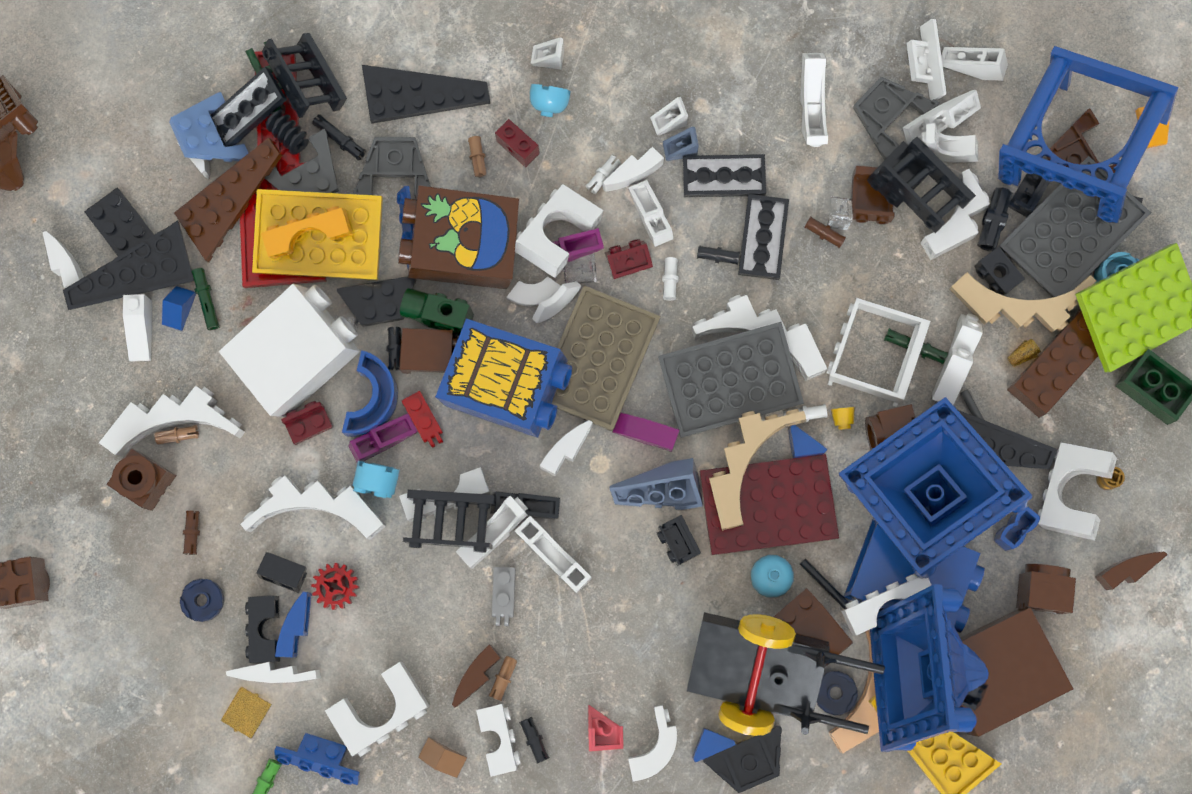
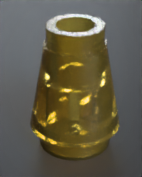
(1024, 352)

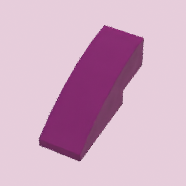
(581, 244)
(646, 431)
(382, 438)

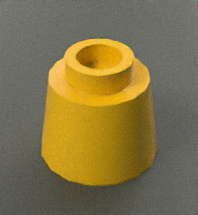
(843, 417)

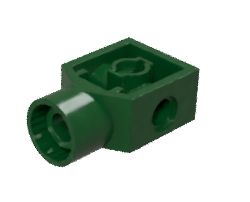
(432, 310)

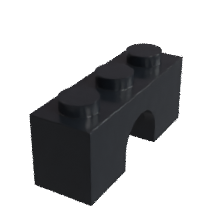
(259, 611)

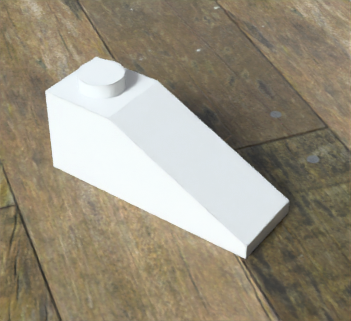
(976, 62)
(138, 326)

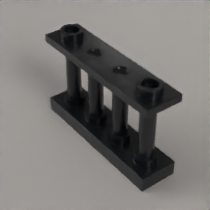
(315, 64)
(939, 172)
(440, 500)

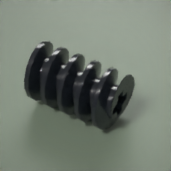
(287, 131)

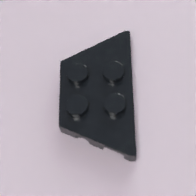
(376, 301)
(749, 761)

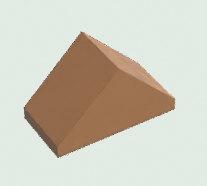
(442, 758)

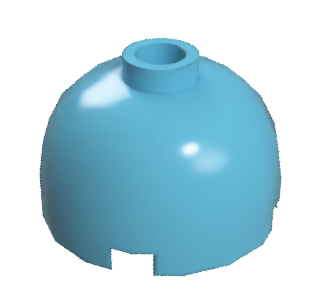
(549, 99)
(772, 576)

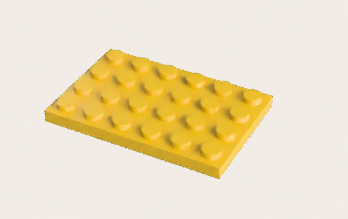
(314, 252)

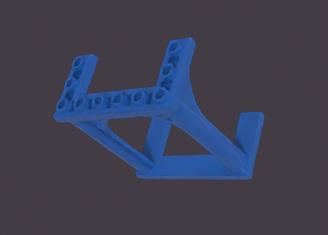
(1112, 192)

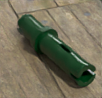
(207, 306)
(926, 351)

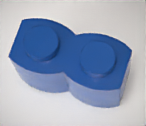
(1015, 531)

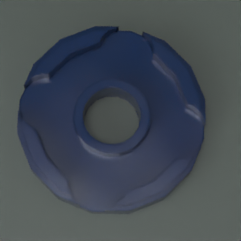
(214, 602)
(848, 690)

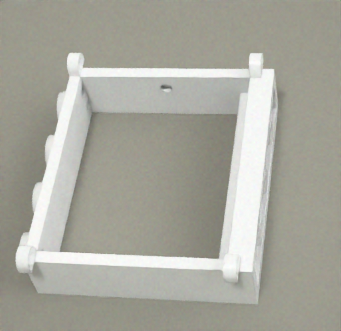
(898, 395)

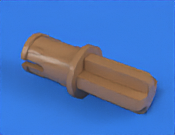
(477, 156)
(176, 434)
(503, 678)

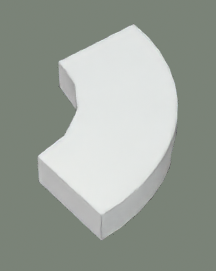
(533, 294)
(556, 302)

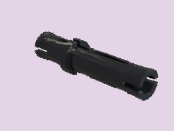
(345, 142)

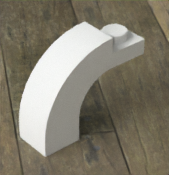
(950, 148)
(656, 759)

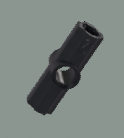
(995, 219)

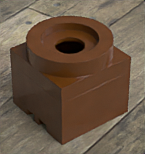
(886, 423)
(140, 479)
(23, 582)
(1046, 589)

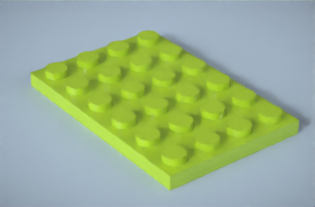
(1138, 307)

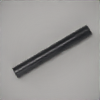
(824, 583)

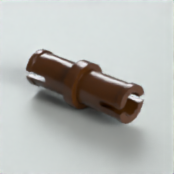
(825, 232)
(191, 532)

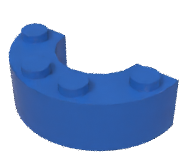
(383, 398)

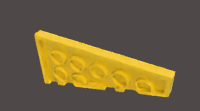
(951, 762)

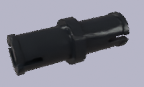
(718, 255)
(394, 347)
(534, 740)

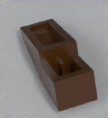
(1129, 569)
(476, 675)

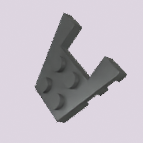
(883, 105)
(392, 159)
(312, 176)

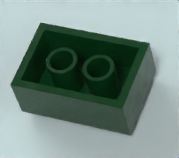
(1157, 387)

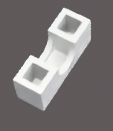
(496, 719)

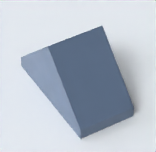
(681, 145)

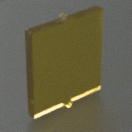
(246, 712)

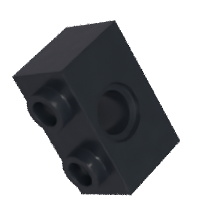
(999, 261)

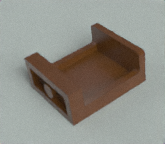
(867, 202)
(426, 350)

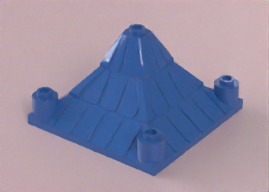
(934, 486)
(924, 670)

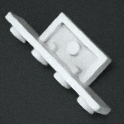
(926, 60)

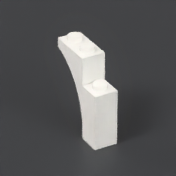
(813, 99)
(960, 226)
(959, 358)
(497, 529)

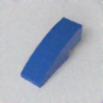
(295, 625)

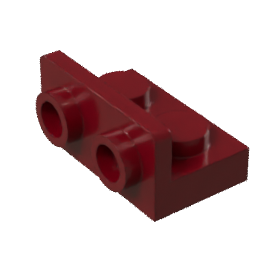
(629, 258)
(307, 422)

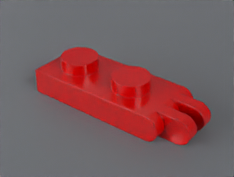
(423, 418)

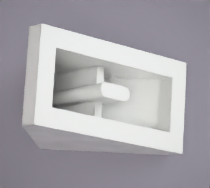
(548, 54)
(670, 117)

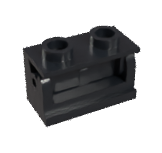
(678, 540)

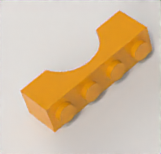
(281, 240)

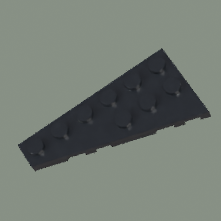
(406, 94)
(142, 269)
(1012, 447)

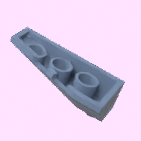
(667, 485)

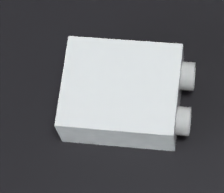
(291, 349)

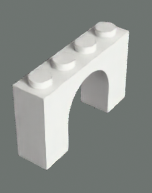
(562, 205)
(1070, 462)
(359, 735)

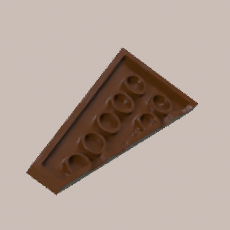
(223, 201)

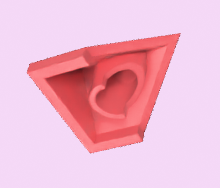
(603, 732)

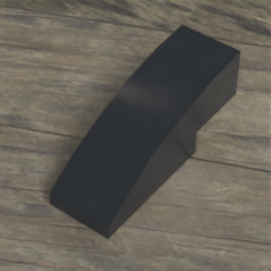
(537, 505)

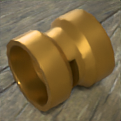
(1108, 484)

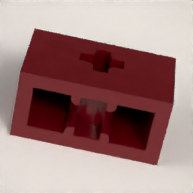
(517, 143)

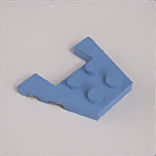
(198, 134)

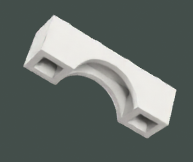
(470, 482)
(553, 554)
(863, 615)

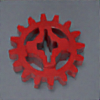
(338, 578)

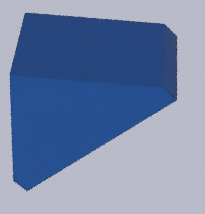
(177, 307)
(803, 444)
(710, 744)

